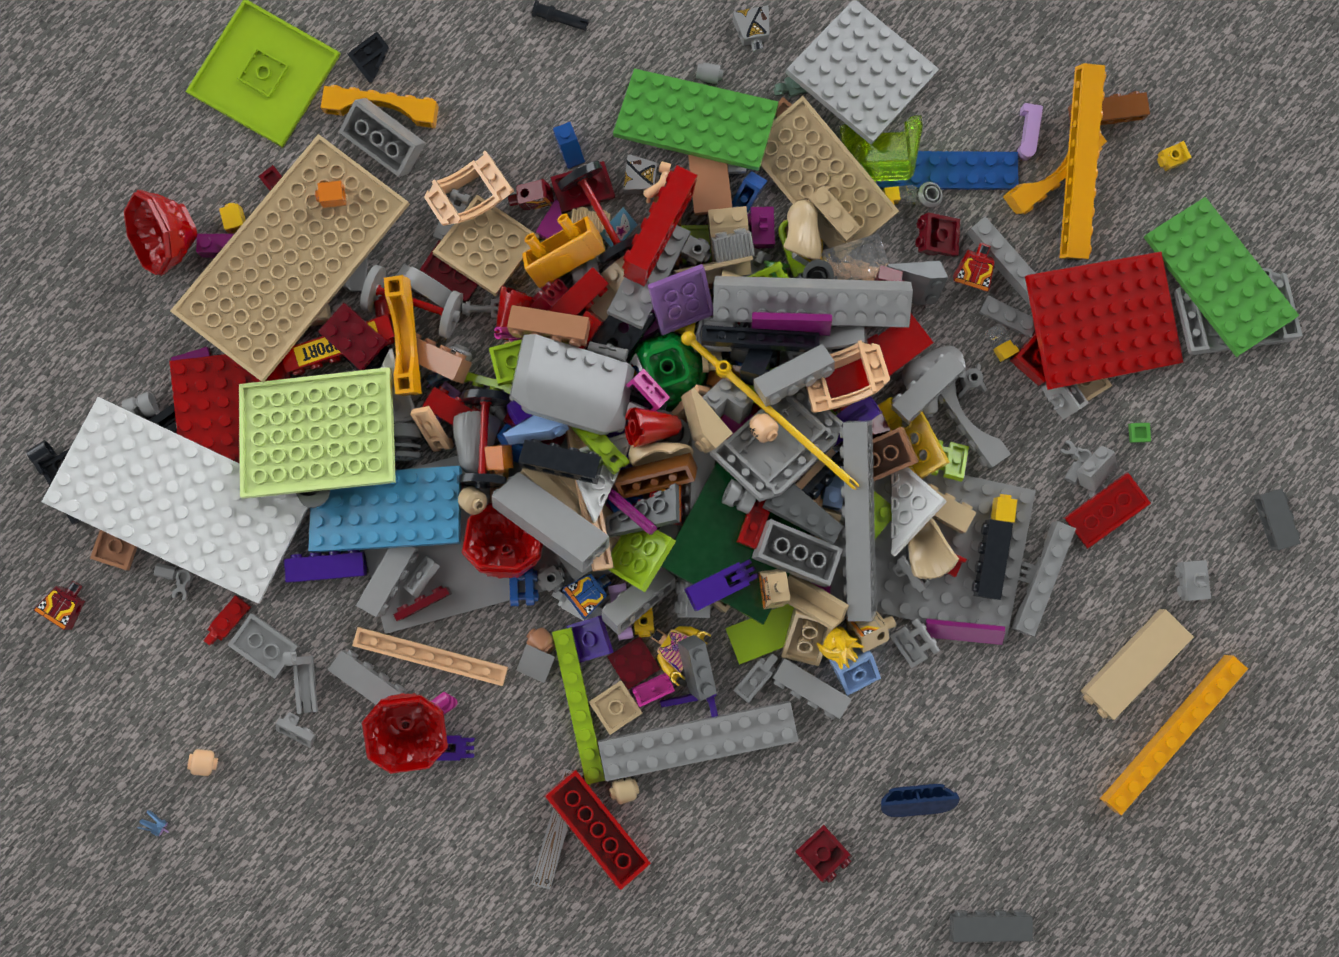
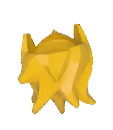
(839, 647)

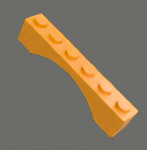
(421, 111)
(1027, 194)
(400, 303)

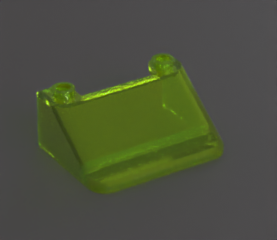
(892, 153)

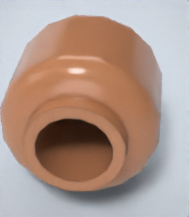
(541, 640)

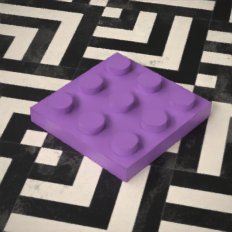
(681, 299)

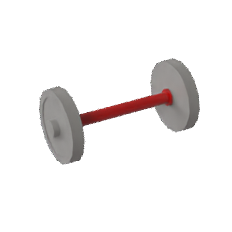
(374, 287)

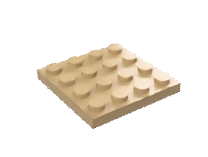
(485, 247)

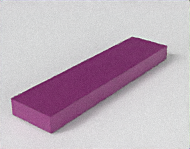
(965, 631)

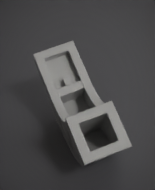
(426, 286)

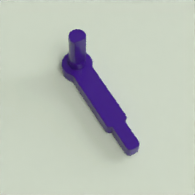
(690, 698)

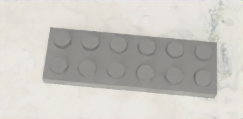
(632, 300)

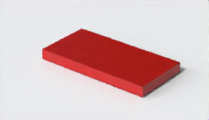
(1107, 510)

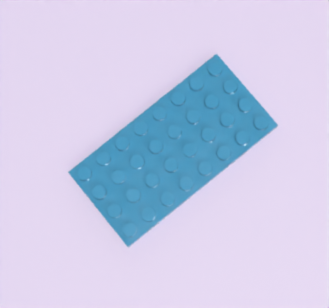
(408, 513)

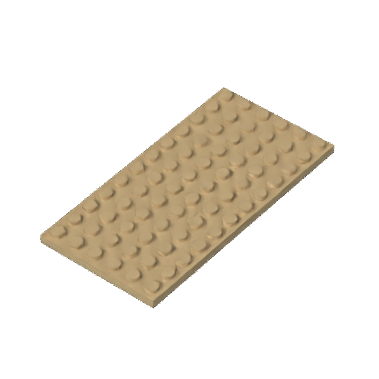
(289, 259)

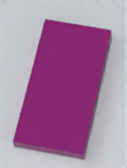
(793, 322)

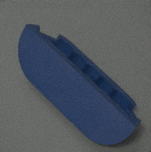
(919, 800)

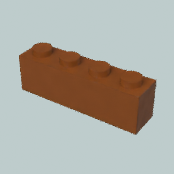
(1123, 108)
(656, 475)

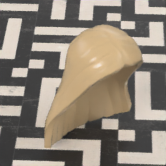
(803, 230)
(656, 451)
(930, 553)

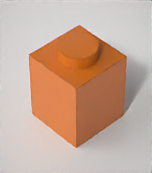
(331, 194)
(499, 458)

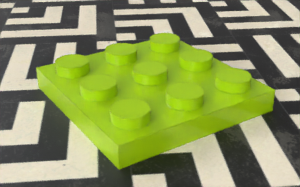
(640, 556)

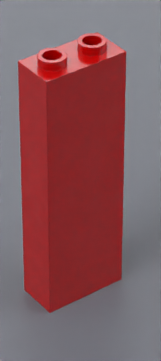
(898, 348)

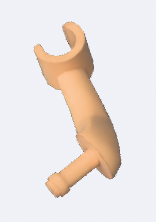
(653, 190)

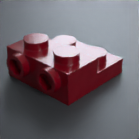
(938, 235)
(551, 294)
(824, 854)

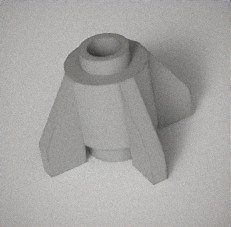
(970, 384)

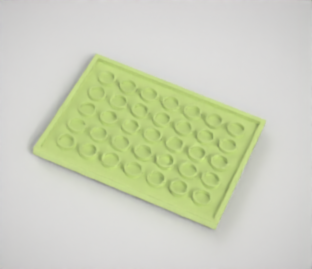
(316, 433)

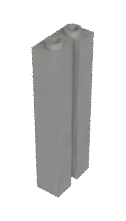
(550, 521)

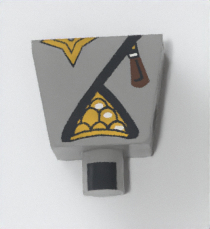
(753, 27)
(640, 175)

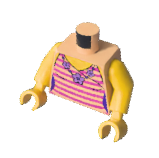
(669, 654)

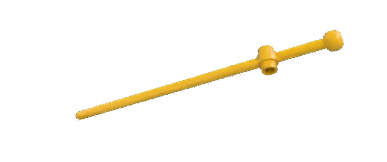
(689, 339)

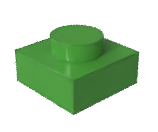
(1139, 432)

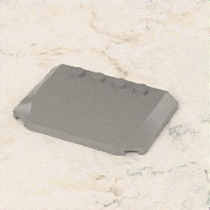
(1203, 338)
(571, 385)
(775, 465)

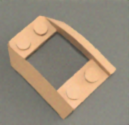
(490, 174)
(874, 368)

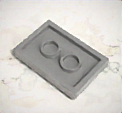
(262, 645)

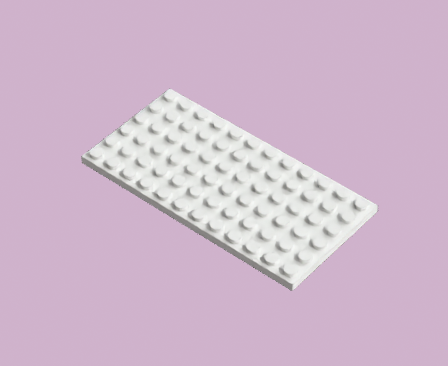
(173, 500)

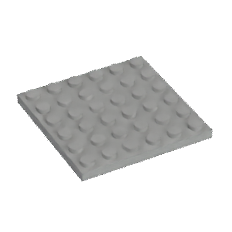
(862, 71)

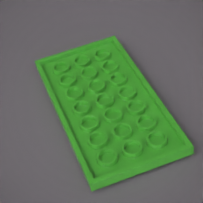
(696, 119)
(1221, 276)

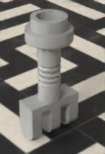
(493, 308)

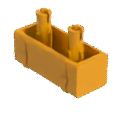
(562, 251)

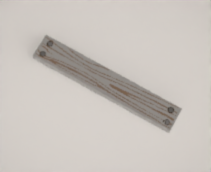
(551, 848)

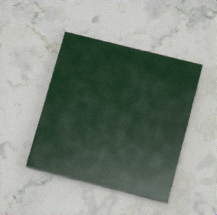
(710, 544)

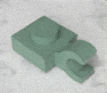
(790, 87)

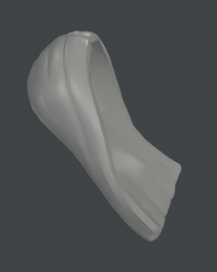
(915, 367)
(467, 438)

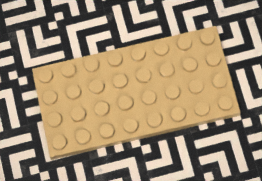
(808, 154)

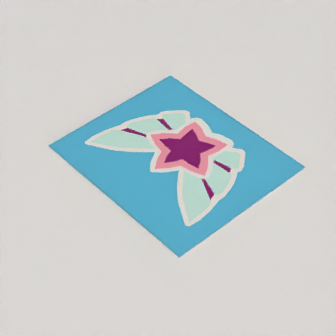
(622, 224)

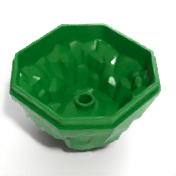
(684, 363)

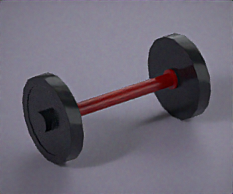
(580, 177)
(486, 399)

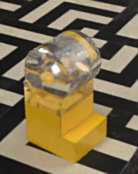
(900, 194)
(1001, 342)

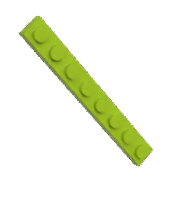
(578, 705)

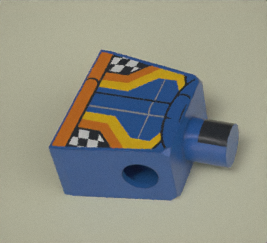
(587, 593)

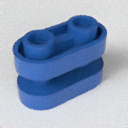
(530, 594)

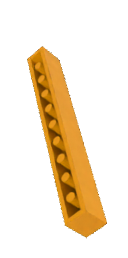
(1082, 161)
(1173, 734)

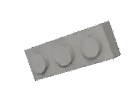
(1008, 316)

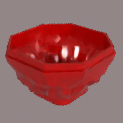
(158, 230)
(499, 545)
(404, 733)

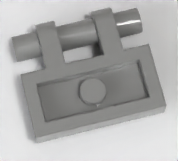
(910, 646)

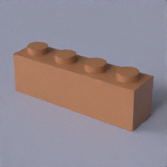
(549, 324)
(441, 360)

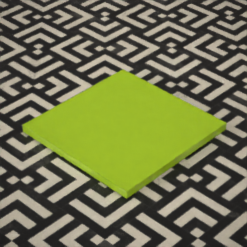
(263, 73)

